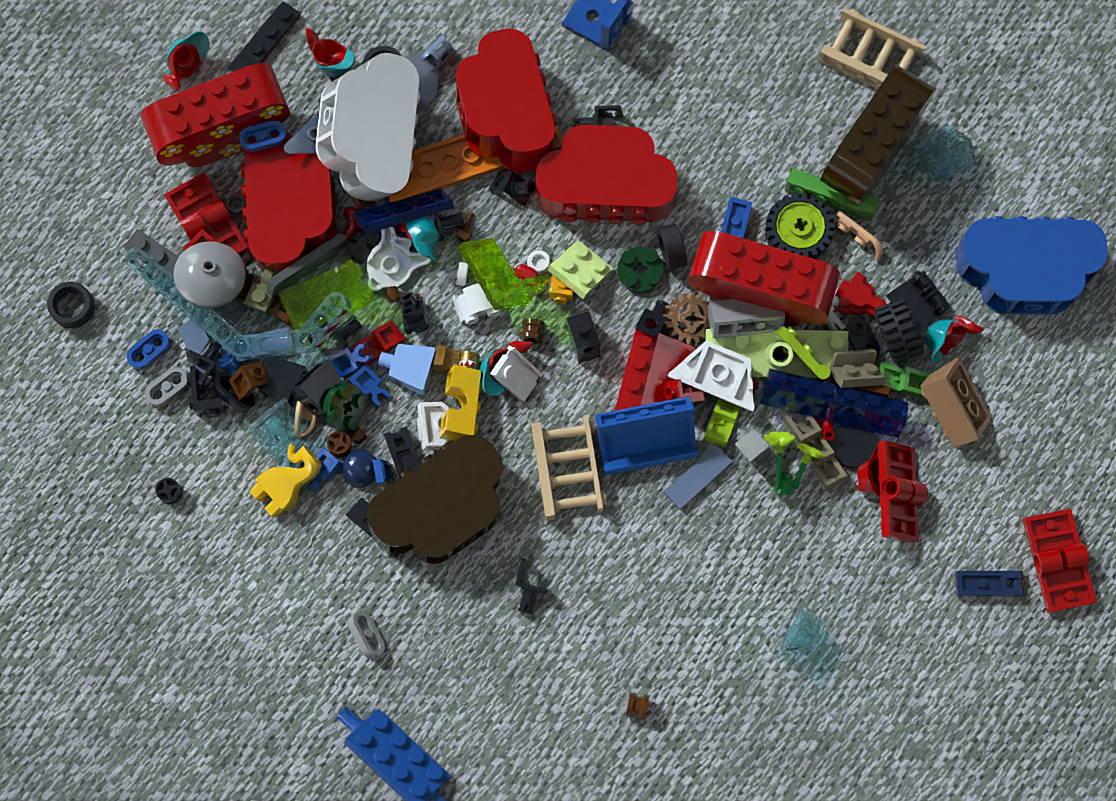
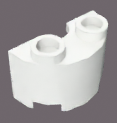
(473, 305)

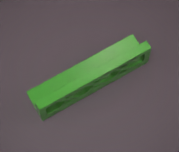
(802, 182)

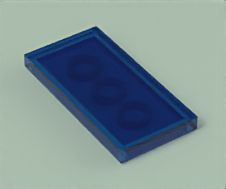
(402, 210)

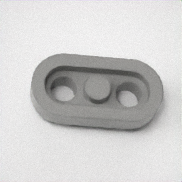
(166, 386)
(366, 635)

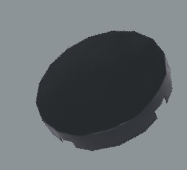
(853, 445)

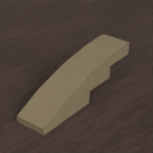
(809, 433)

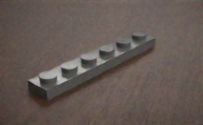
(233, 310)

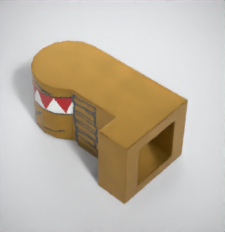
(446, 358)

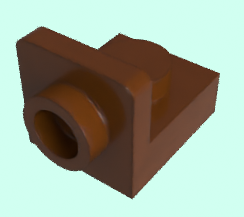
(248, 379)

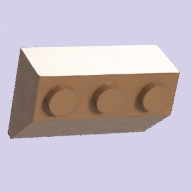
(956, 403)

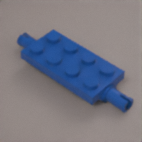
(394, 756)

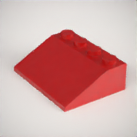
(648, 369)

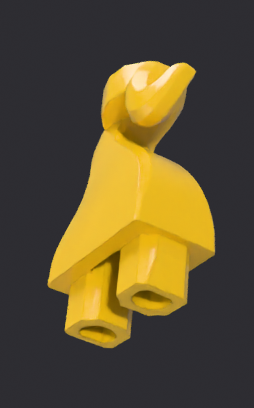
(285, 482)

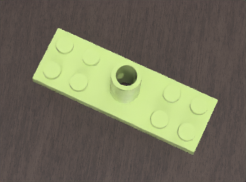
(761, 347)

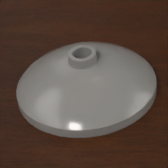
(213, 286)

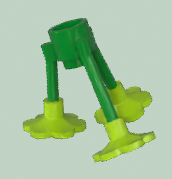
(783, 480)

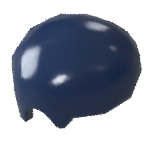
(359, 468)

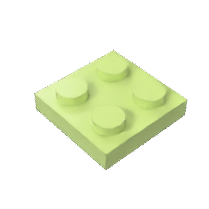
(580, 269)

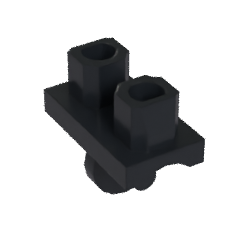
(414, 313)

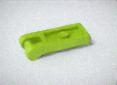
(804, 352)

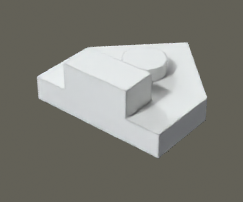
(429, 424)

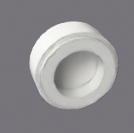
(539, 261)
(462, 274)

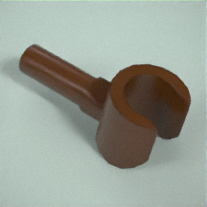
(463, 233)
(393, 294)
(357, 436)

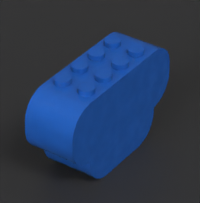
(1030, 262)

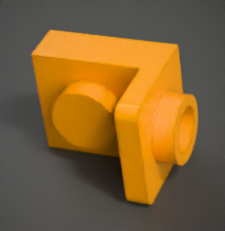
(560, 292)

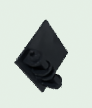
(922, 298)

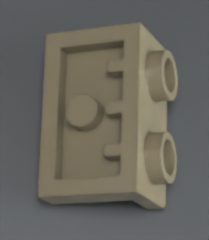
(856, 369)

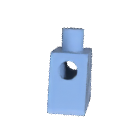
(410, 366)

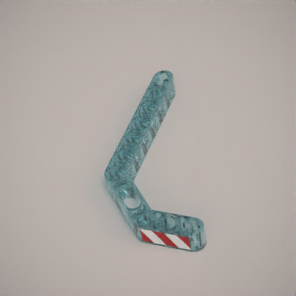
(236, 336)

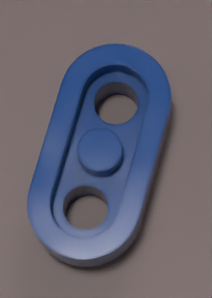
(263, 134)
(147, 347)

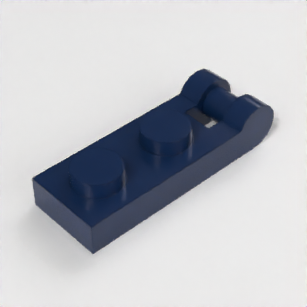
(989, 583)

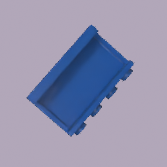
(647, 435)

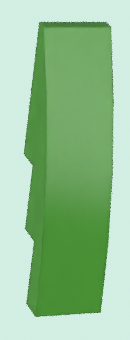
(903, 380)

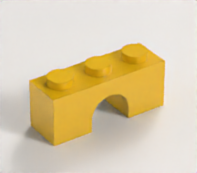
(465, 386)

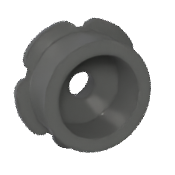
(232, 202)

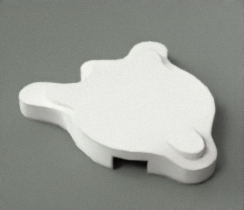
(392, 261)

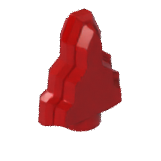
(857, 297)

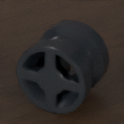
(166, 486)

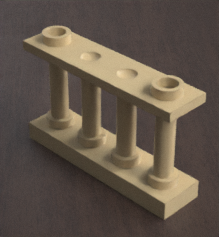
(853, 65)
(545, 459)

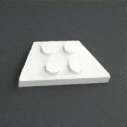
(718, 374)

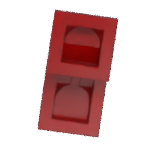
(382, 340)

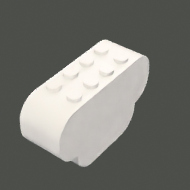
(370, 126)

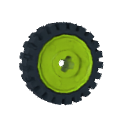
(802, 211)

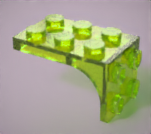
(497, 277)
(306, 297)

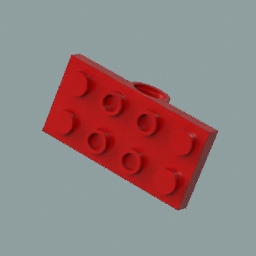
(201, 208)
(899, 492)
(1059, 560)

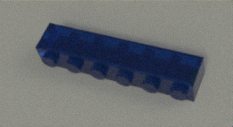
(834, 403)

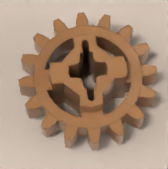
(689, 308)

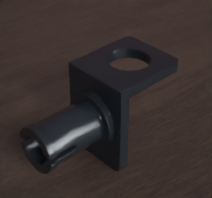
(600, 111)
(514, 186)
(448, 223)
(653, 321)
(342, 331)
(205, 362)
(529, 591)

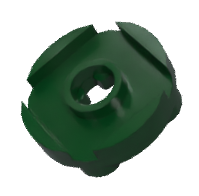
(648, 259)
(354, 411)

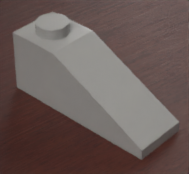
(740, 318)
(753, 447)

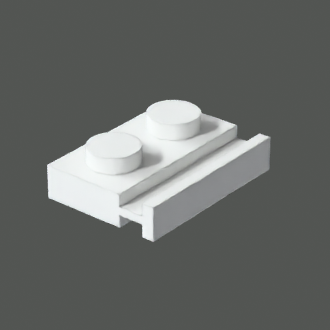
(516, 373)

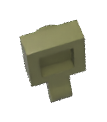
(258, 296)

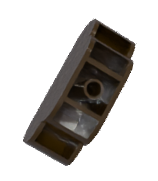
(878, 135)
(440, 502)

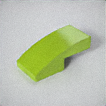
(721, 423)

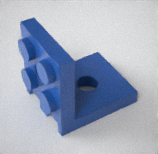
(606, 28)

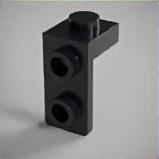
(210, 408)

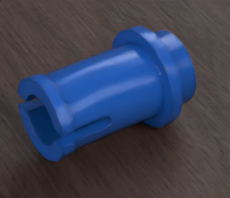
(230, 363)

